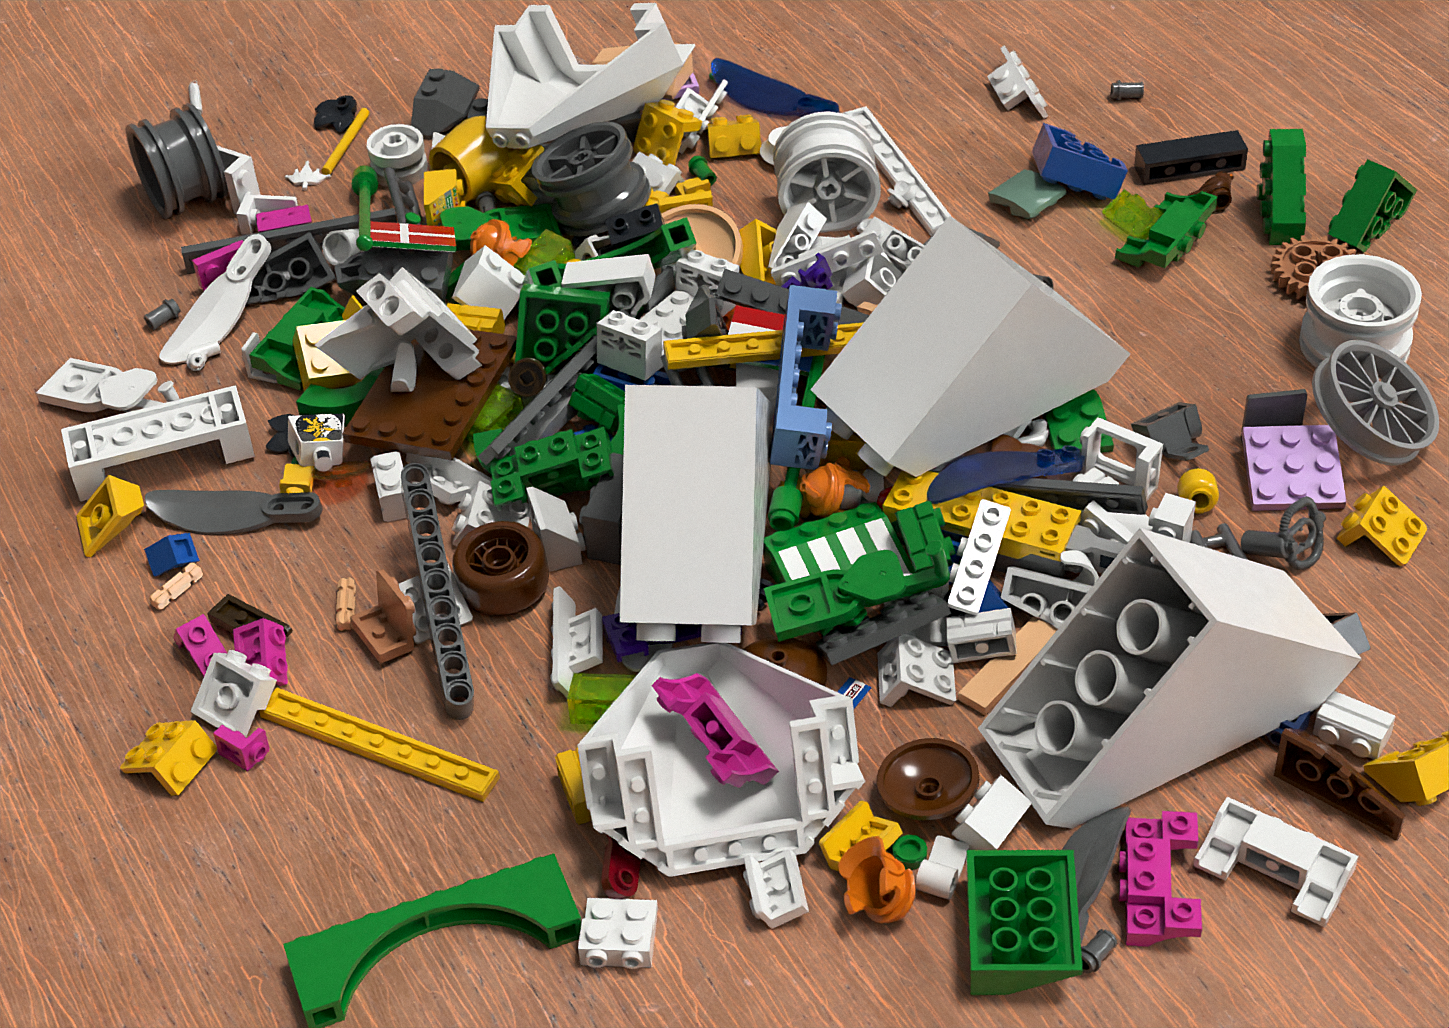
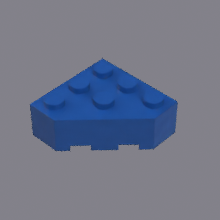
(1079, 166)

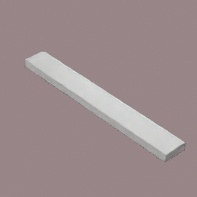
(897, 167)

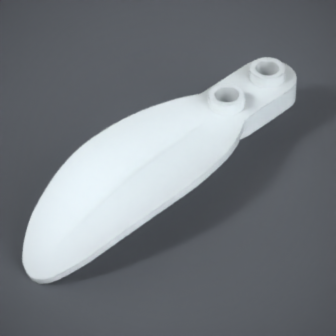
(219, 304)

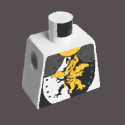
(317, 439)

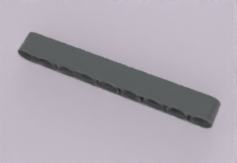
(441, 600)

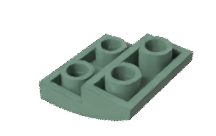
(1027, 194)

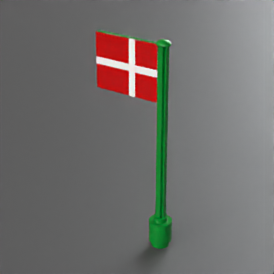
(394, 234)

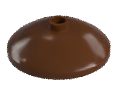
(792, 655)
(928, 779)

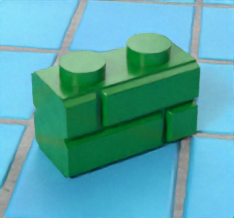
(597, 401)
(919, 527)

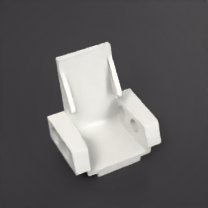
(397, 313)

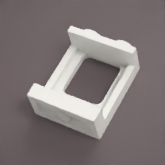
(1147, 459)

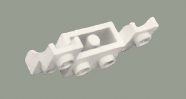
(1280, 852)

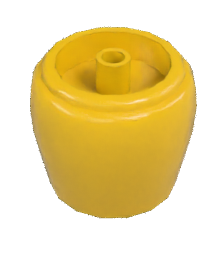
(472, 154)

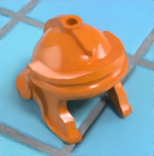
(498, 238)
(826, 486)
(876, 882)

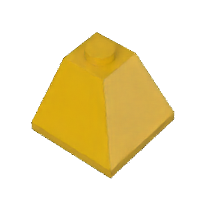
(108, 513)

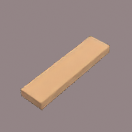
(1001, 672)

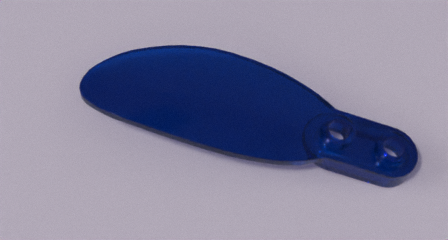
(765, 93)
(1000, 467)

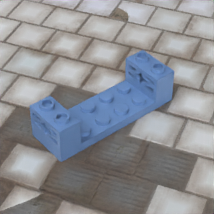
(802, 432)

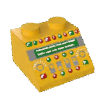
(441, 192)

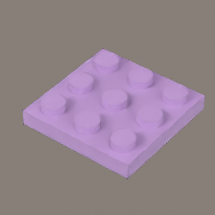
(1293, 464)

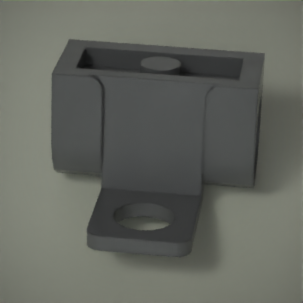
(1175, 429)

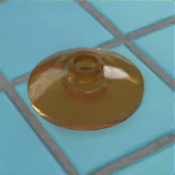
(343, 473)

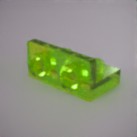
(1132, 214)

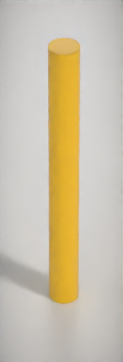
(345, 141)

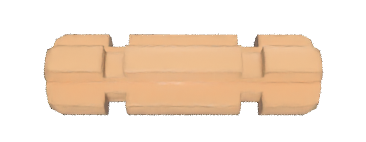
(175, 586)
(345, 603)

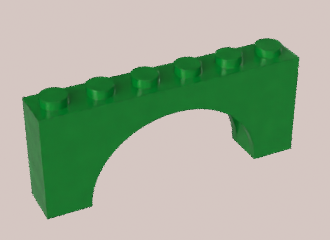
(663, 246)

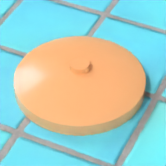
(712, 229)

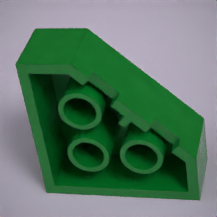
(1283, 186)
(1370, 205)
(557, 321)

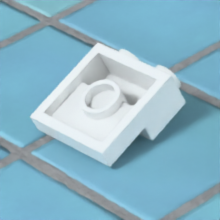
(233, 691)
(618, 933)

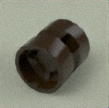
(527, 377)

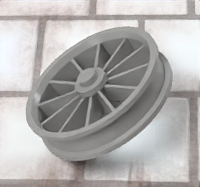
(1398, 427)

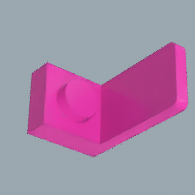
(199, 641)

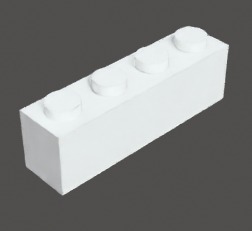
(1042, 594)

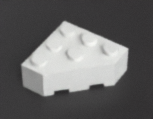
(626, 278)

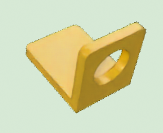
(296, 479)

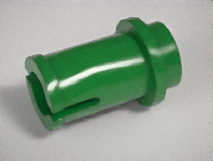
(699, 166)

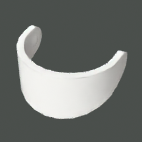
(404, 368)
(1088, 575)

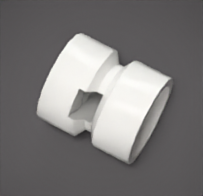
(340, 245)
(854, 497)

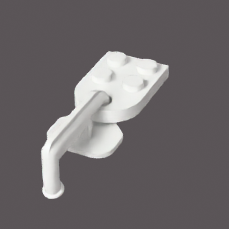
(97, 387)

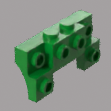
(1172, 233)
(276, 351)
(550, 462)

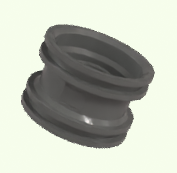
(177, 160)
(591, 178)

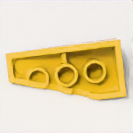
(757, 249)
(1415, 773)

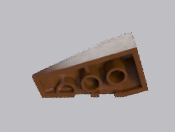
(1327, 776)

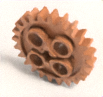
(1296, 261)

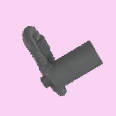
(1283, 543)

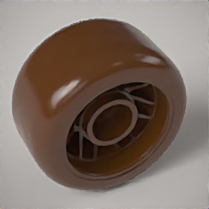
(500, 568)

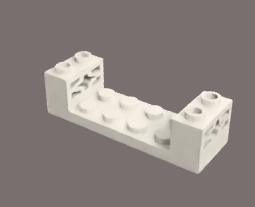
(637, 344)
(155, 431)

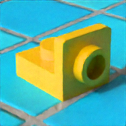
(692, 186)

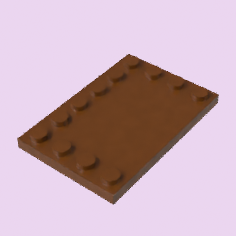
(438, 410)

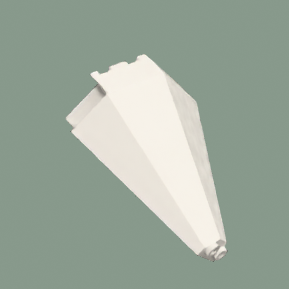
(544, 92)
(656, 788)

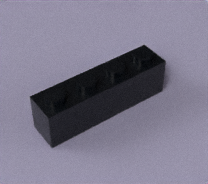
(1190, 157)

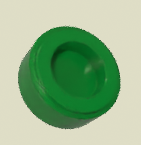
(910, 851)

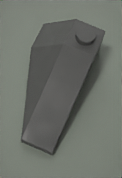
(291, 271)

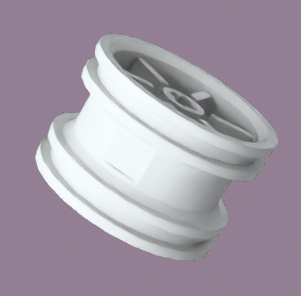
(831, 166)
(1359, 301)

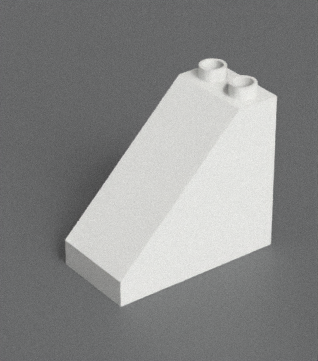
(960, 357)
(694, 508)
(1160, 674)

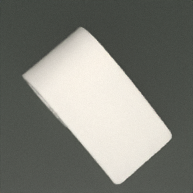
(943, 869)

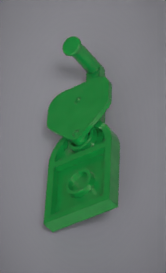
(522, 220)
(1071, 418)
(841, 594)

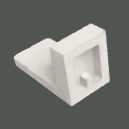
(257, 204)

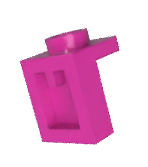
(239, 749)

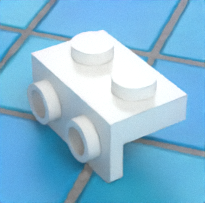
(660, 176)
(775, 888)

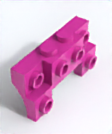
(730, 746)
(1147, 889)

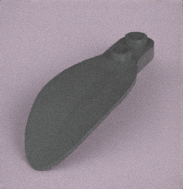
(230, 509)
(1093, 854)

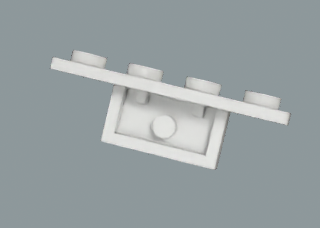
(1012, 84)
(701, 109)
(838, 254)
(449, 478)
(978, 557)
(575, 640)

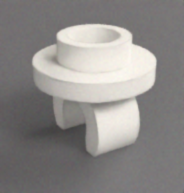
(901, 194)

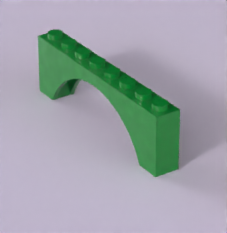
(336, 960)

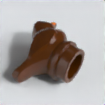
(1219, 186)

